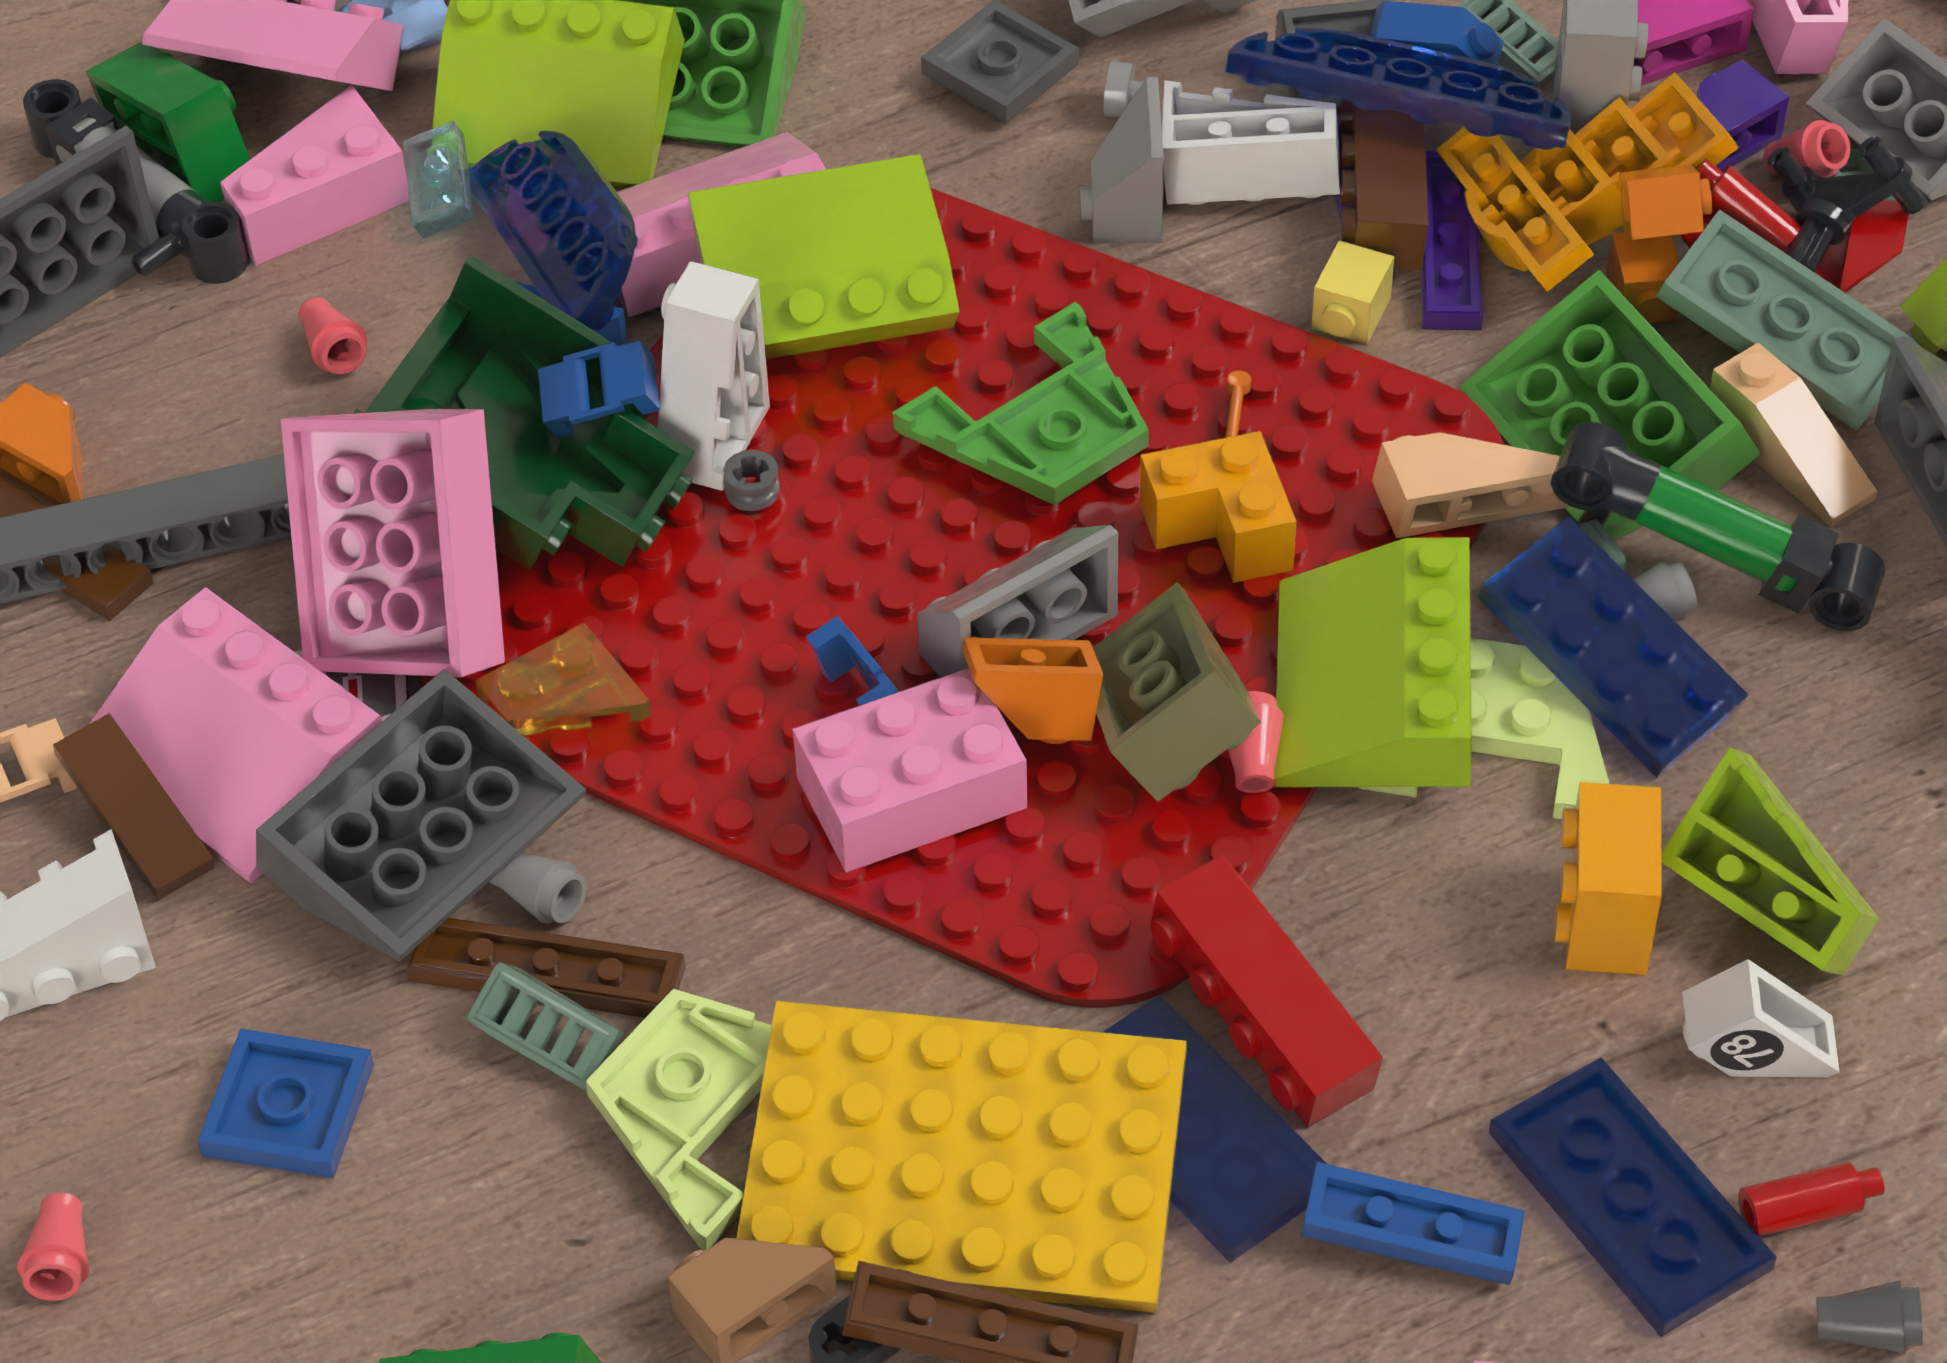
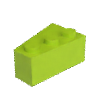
(1768, 866)

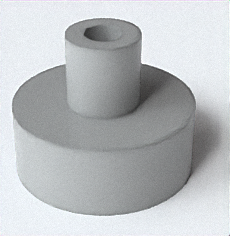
(1119, 88)

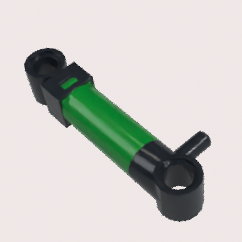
(1790, 561)

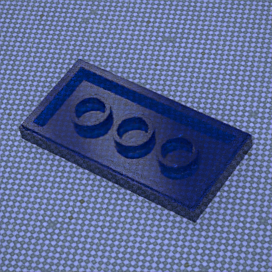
(1235, 1157)
(1632, 1196)

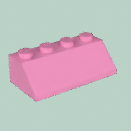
(285, 37)

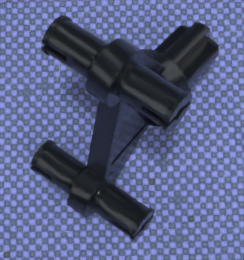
(1832, 203)

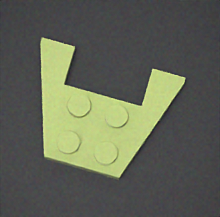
(1528, 715)
(676, 1092)

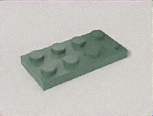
(1758, 294)

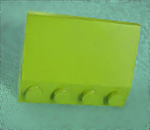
(561, 67)
(834, 253)
(1377, 669)

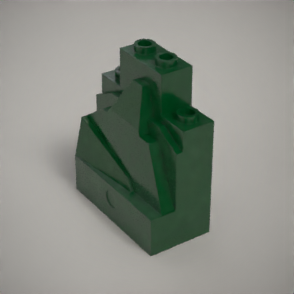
(590, 484)

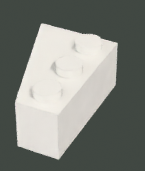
(1247, 148)
(712, 367)
(71, 932)

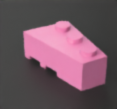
(1800, 33)
(317, 179)

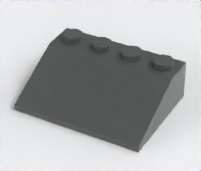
(71, 236)
(414, 819)

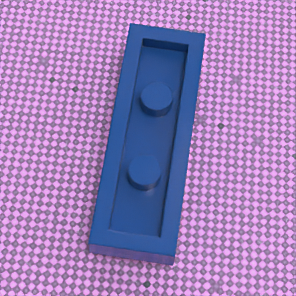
(1413, 1223)

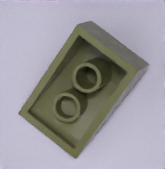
(1169, 695)

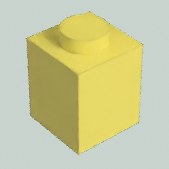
(1352, 292)

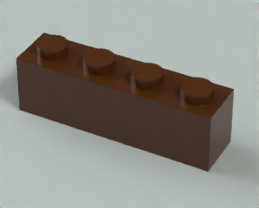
(1384, 183)

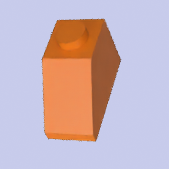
(41, 445)
(1039, 684)

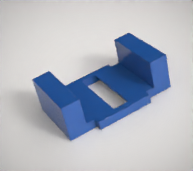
(626, 378)
(840, 651)

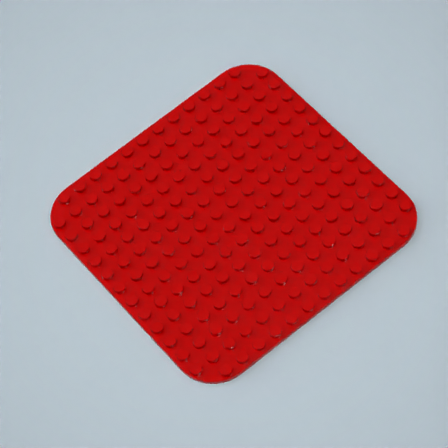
(888, 525)

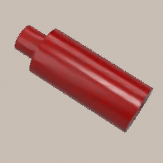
(1748, 205)
(1808, 1197)

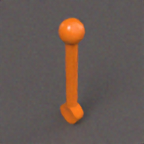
(1238, 385)

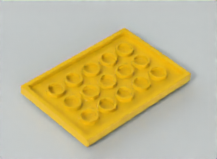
(969, 1151)

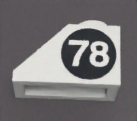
(1758, 1026)

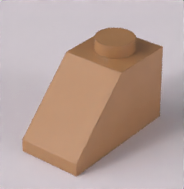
(748, 1293)

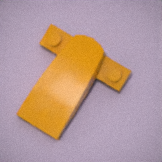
(1561, 200)

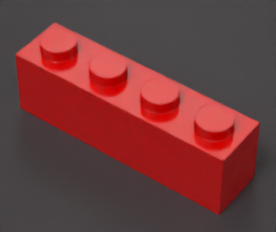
(1264, 991)

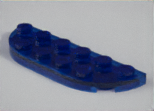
(1404, 79)
(559, 222)

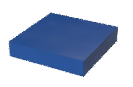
(286, 1103)

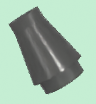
(1873, 1317)

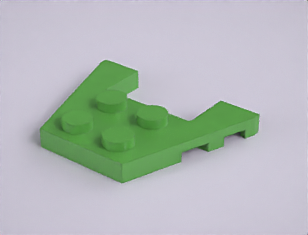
(1050, 435)

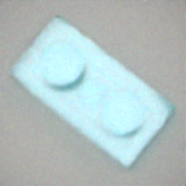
(438, 179)

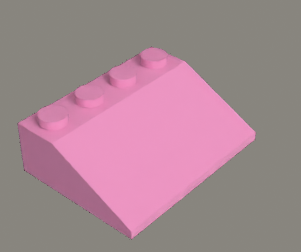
(665, 218)
(394, 542)
(231, 722)

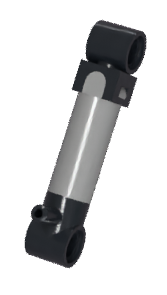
(184, 219)

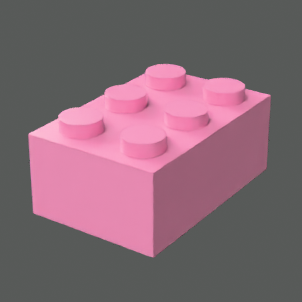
(910, 769)

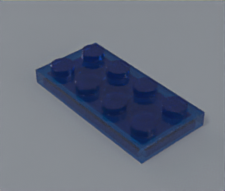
(1612, 646)

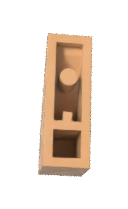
(1792, 434)
(1460, 482)

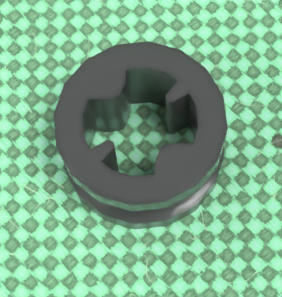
(755, 495)

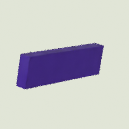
(1452, 254)

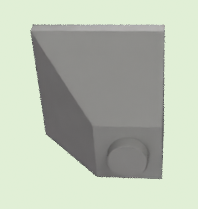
(1128, 175)

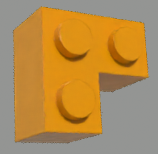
(1225, 493)
(1614, 881)

